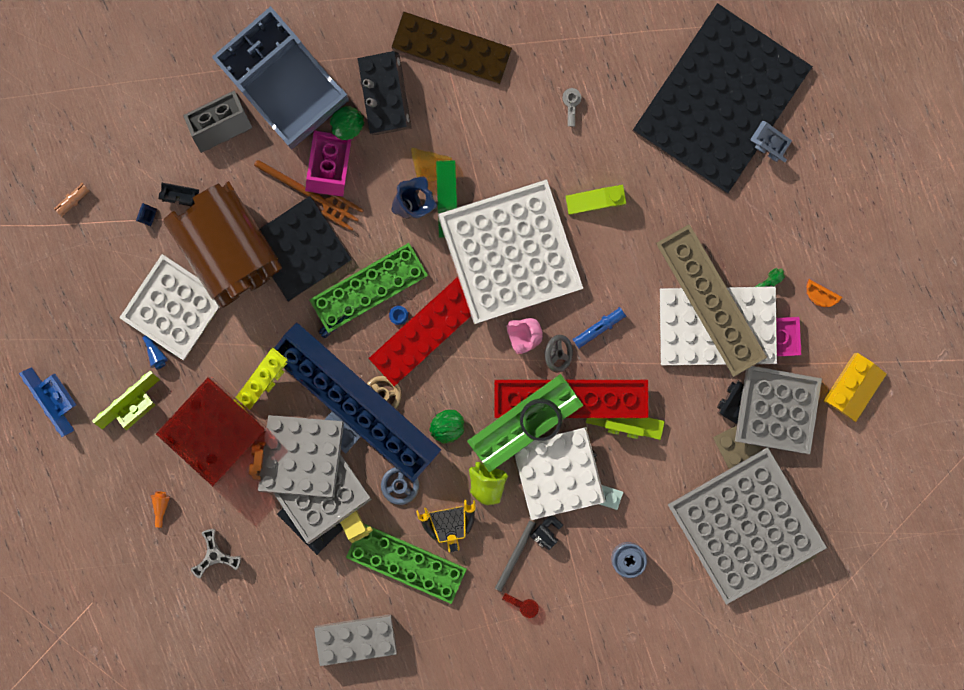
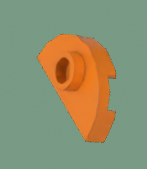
(820, 295)

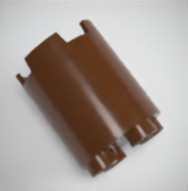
(223, 244)

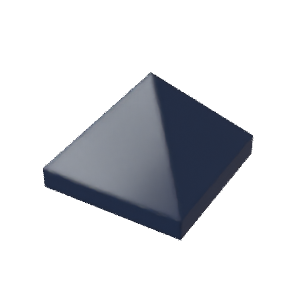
(146, 214)

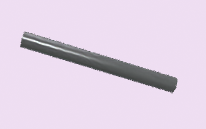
(515, 555)

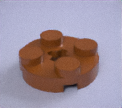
(257, 453)

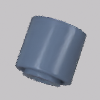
(625, 550)

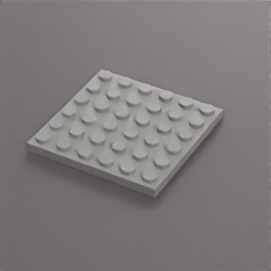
(747, 525)

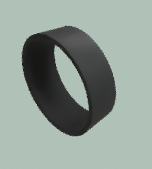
(544, 401)

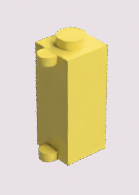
(354, 527)

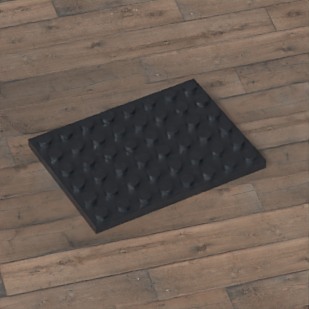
(720, 96)

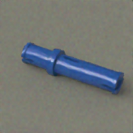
(598, 328)

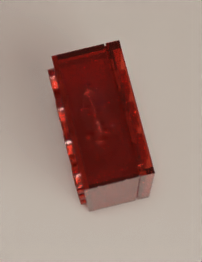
(211, 431)

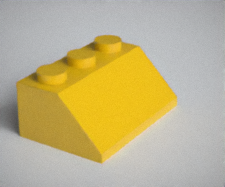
(855, 386)

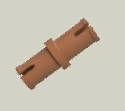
(71, 199)

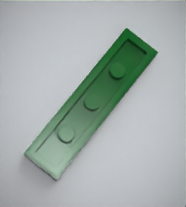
(446, 188)

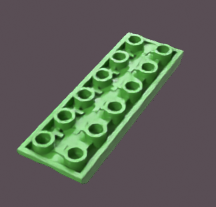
(369, 287)
(505, 435)
(408, 564)

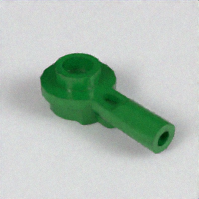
(775, 277)

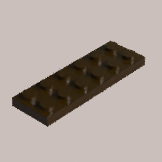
(451, 48)

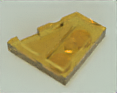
(426, 163)

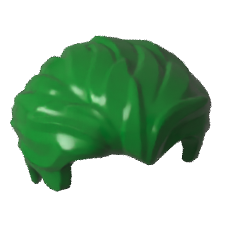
(347, 123)
(447, 426)

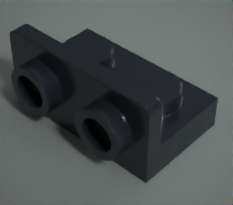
(730, 406)

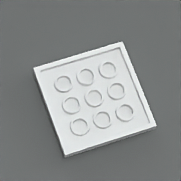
(171, 307)
(559, 474)

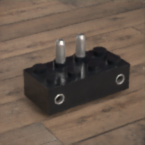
(384, 93)

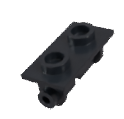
(173, 193)

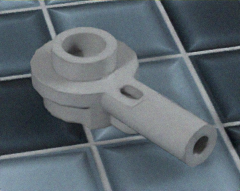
(571, 99)

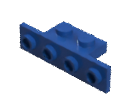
(52, 398)

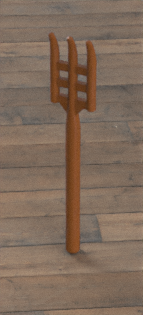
(326, 202)

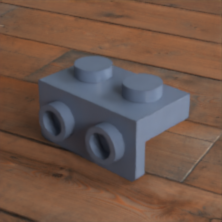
(772, 141)

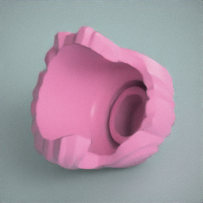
(524, 334)

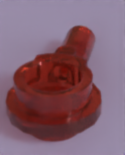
(528, 607)

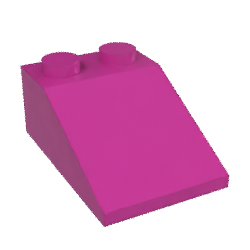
(327, 164)

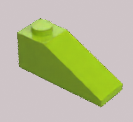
(596, 199)

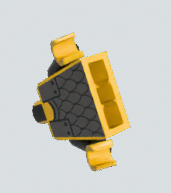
(449, 524)

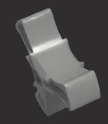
(214, 555)

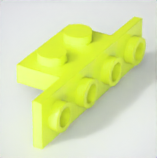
(262, 378)

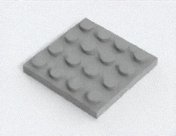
(778, 410)
(301, 456)
(317, 514)

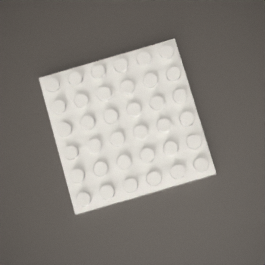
(510, 251)

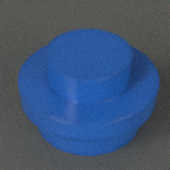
(398, 315)

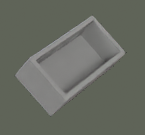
(355, 640)

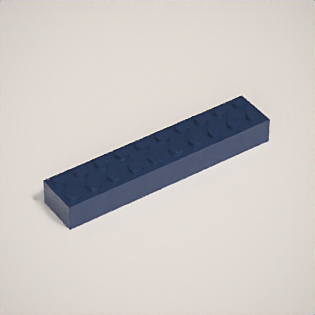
(356, 402)

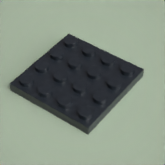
(304, 248)

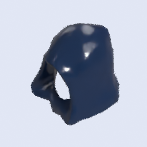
(407, 202)

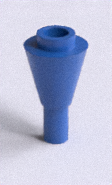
(156, 357)

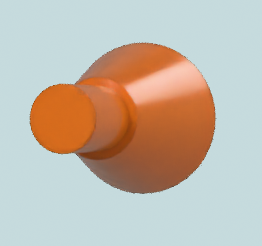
(160, 502)

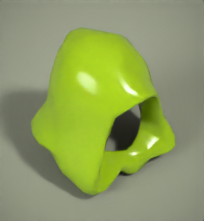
(485, 485)

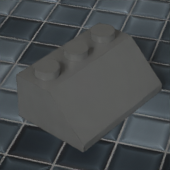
(217, 121)

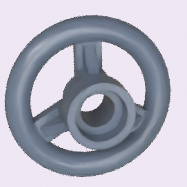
(411, 494)

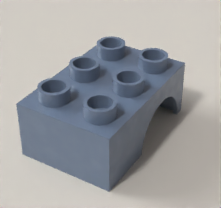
(280, 78)

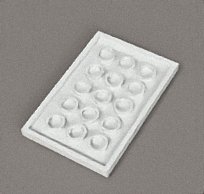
(686, 339)

